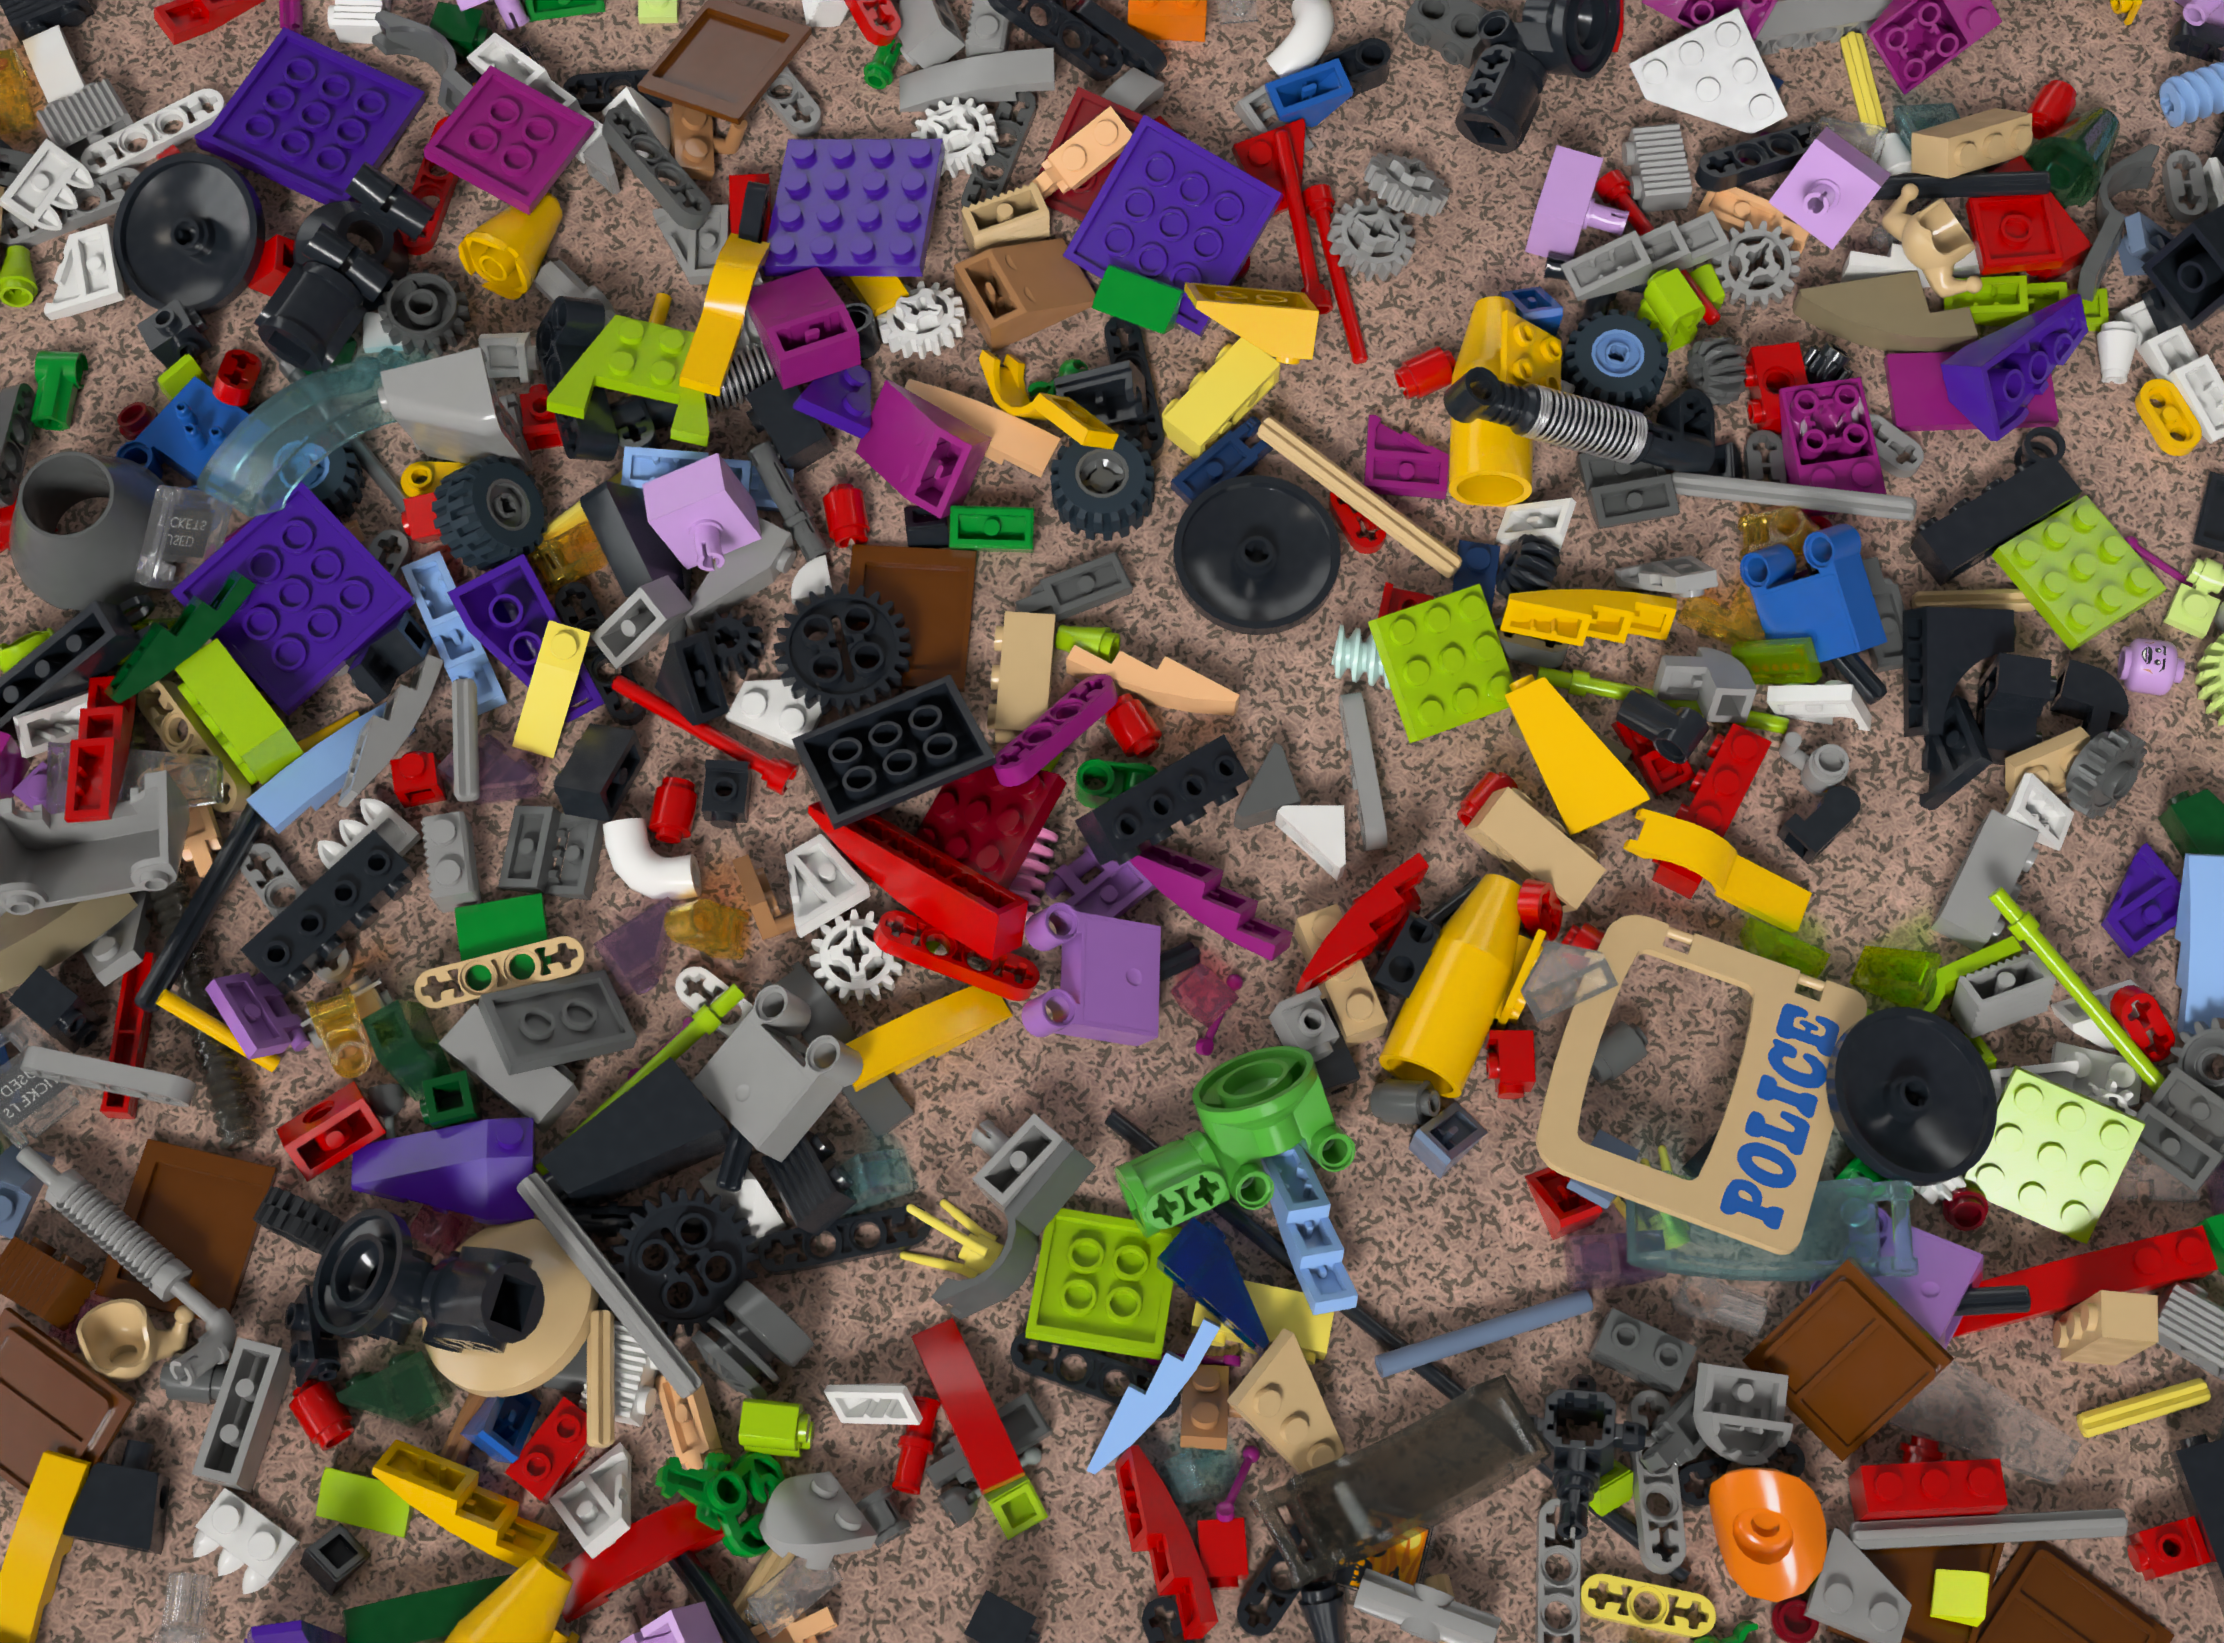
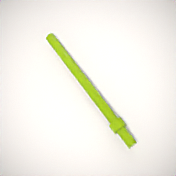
(1580, 683)
(2025, 928)
(705, 1021)

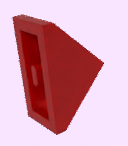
(1559, 1206)

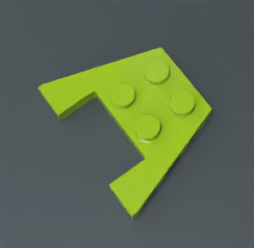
(639, 361)

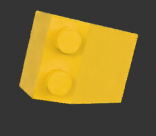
(1269, 319)

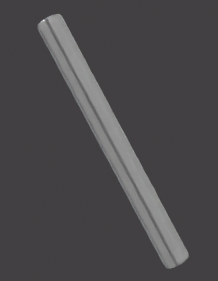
(1795, 495)
(609, 1285)
(1988, 1528)

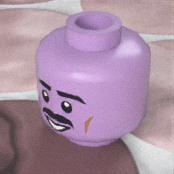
(2150, 666)

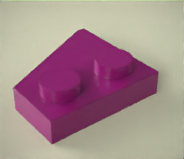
(1402, 464)

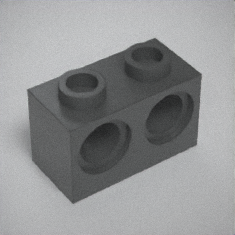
(1443, 33)
(1642, 1352)

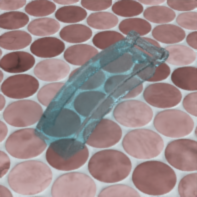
(296, 431)
(1838, 1226)

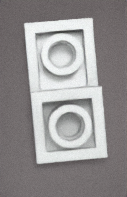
(54, 64)

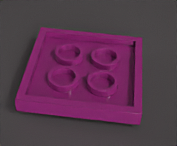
(509, 140)

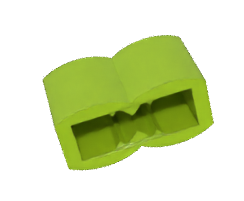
(1671, 308)
(775, 1428)

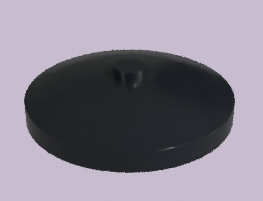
(189, 233)
(1256, 555)
(1911, 1096)

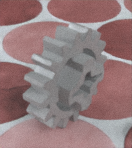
(1406, 184)
(1370, 239)
(1767, 275)

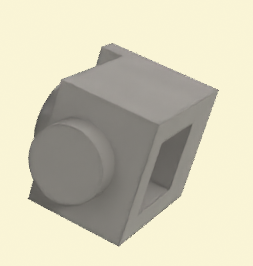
(1290, 1027)

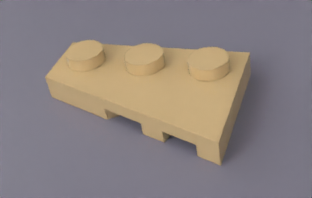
(1287, 1407)

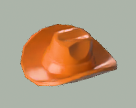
(1768, 1531)

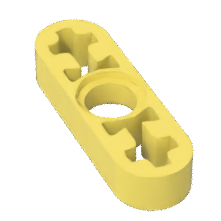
(1683, 1602)

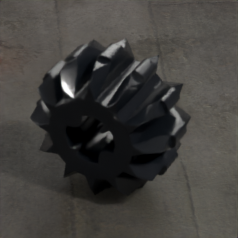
(1528, 566)
(742, 635)

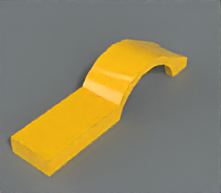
(723, 315)
(1010, 395)
(1717, 861)

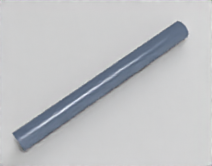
(1483, 1333)

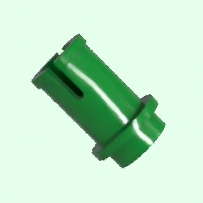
(879, 71)

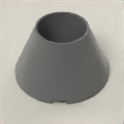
(98, 560)

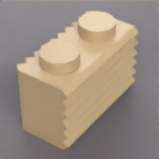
(1006, 220)

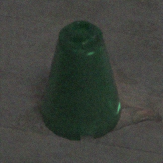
(2076, 155)

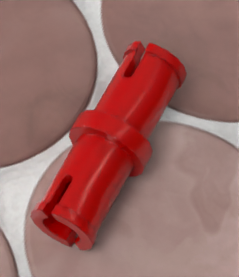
(915, 1448)

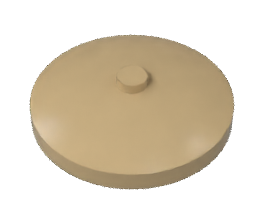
(558, 1333)

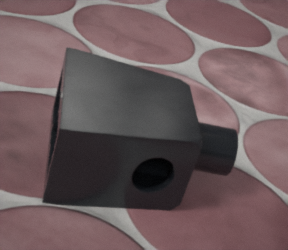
(123, 1503)

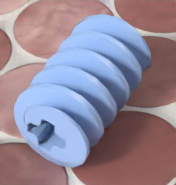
(2193, 94)

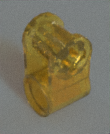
(1774, 528)
(567, 556)
(707, 928)
(340, 1026)

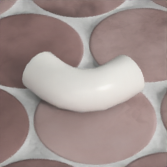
(1306, 40)
(643, 868)

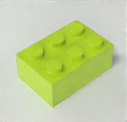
(236, 713)

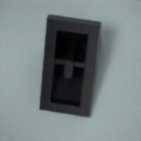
(692, 679)

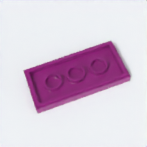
(1922, 403)

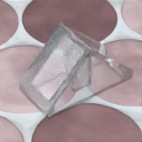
(1565, 978)

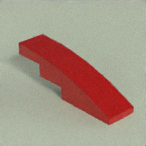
(191, 18)
(98, 755)
(1354, 934)
(968, 1406)
(1159, 1528)

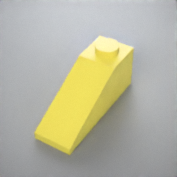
(551, 689)

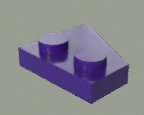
(840, 400)
(2143, 904)

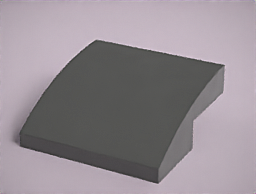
(1626, 492)
(533, 849)
(2183, 1129)

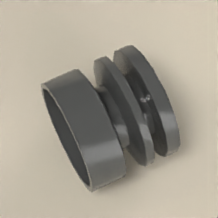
(752, 1342)

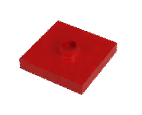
(2014, 233)

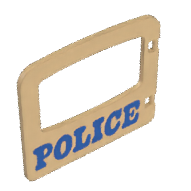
(1778, 1113)

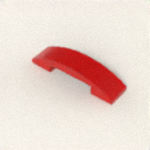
(638, 1551)

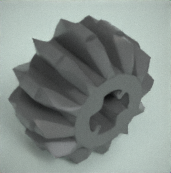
(1717, 369)

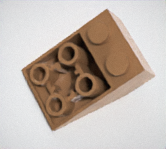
(1021, 290)

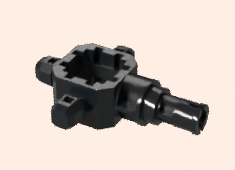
(1579, 1466)

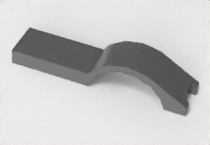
(423, 42)
(2110, 222)
(878, 1103)
(1026, 1218)

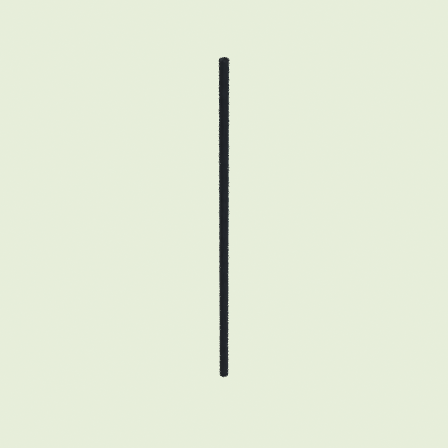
(1370, 1325)

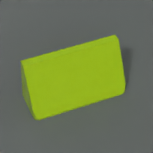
(362, 1503)

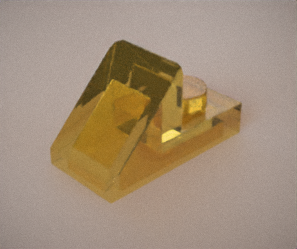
(15, 102)
(1725, 625)

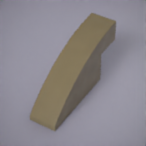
(1885, 315)
(54, 934)

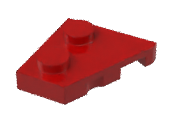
(1260, 159)

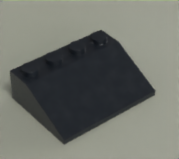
(892, 752)

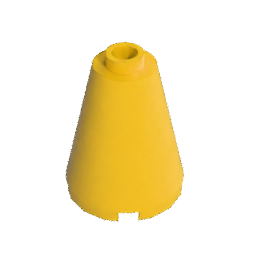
(511, 247)

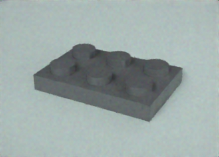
(556, 1021)

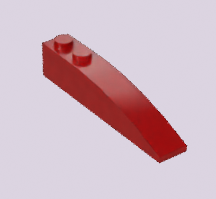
(932, 884)
(2120, 1268)

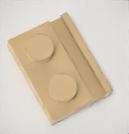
(2047, 761)

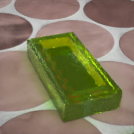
(1779, 660)

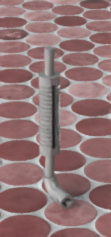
(141, 1256)

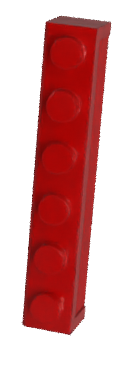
(129, 1037)

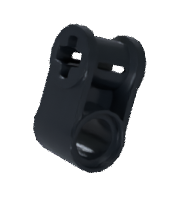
(1354, 60)

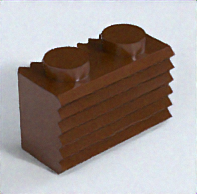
(43, 1284)

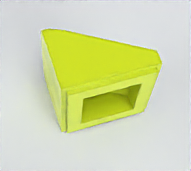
(1960, 1596)

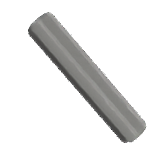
(465, 740)

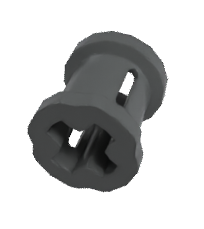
(883, 1515)

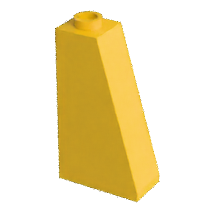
(1574, 763)

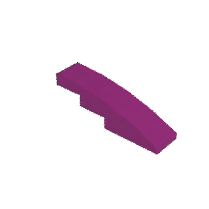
(1198, 892)

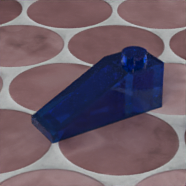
(1208, 1273)

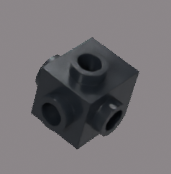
(175, 332)

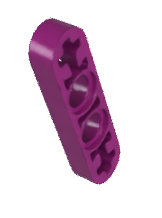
(1055, 730)

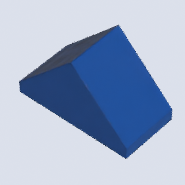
(1310, 93)
(1537, 308)
(502, 1426)

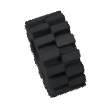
(297, 1219)

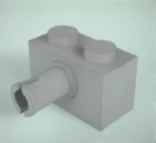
(1013, 1158)

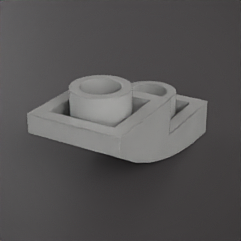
(1135, 90)

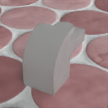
(1712, 679)

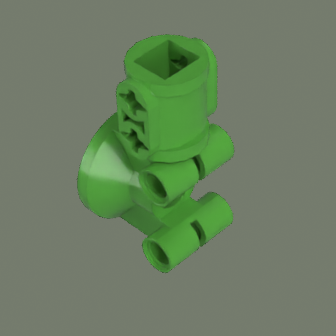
(1248, 1112)

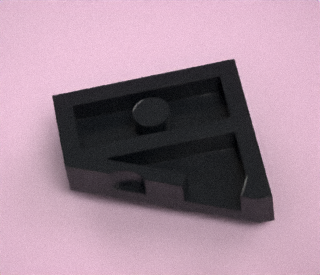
(1954, 756)

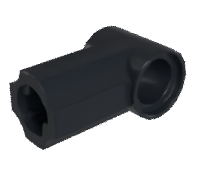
(1671, 730)

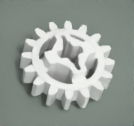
(956, 128)
(923, 321)
(840, 959)

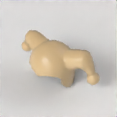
(1932, 242)
(122, 1340)

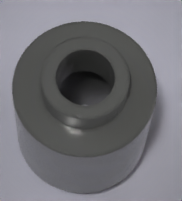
(1618, 1051)
(1405, 1101)
(203, 1390)

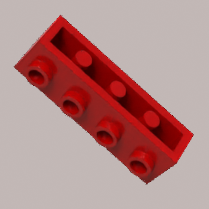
(1716, 797)

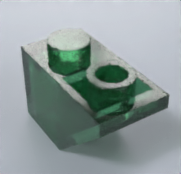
(407, 1045)
(400, 1393)

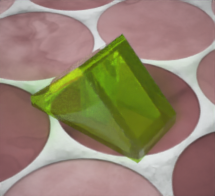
(1896, 974)

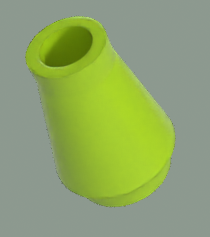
(17, 278)
(1095, 640)

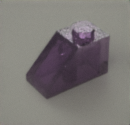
(638, 950)

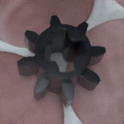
(1827, 363)

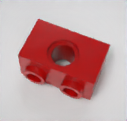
(1772, 367)
(330, 1131)
(552, 1452)

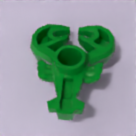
(723, 1495)

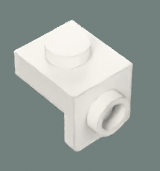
(509, 355)

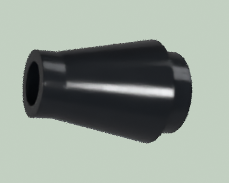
(1323, 1611)

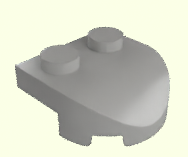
(1741, 1412)
(814, 1520)

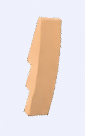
(1011, 436)
(1167, 687)

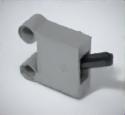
(768, 1085)

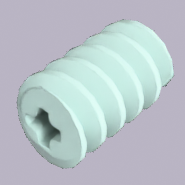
(1357, 657)

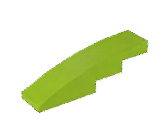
(2012, 298)

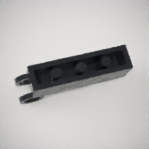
(2001, 512)
(72, 655)

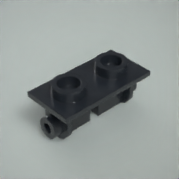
(308, 1351)

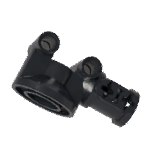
(1553, 38)
(336, 280)
(380, 1285)

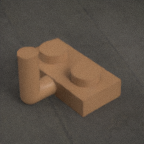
(694, 141)
(762, 900)
(1206, 1409)

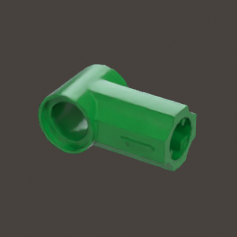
(58, 381)

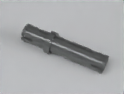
(784, 494)

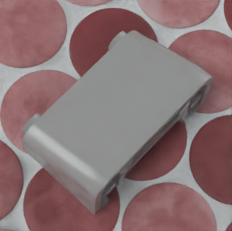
(455, 409)
(65, 863)

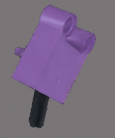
(1106, 976)
(1945, 1284)

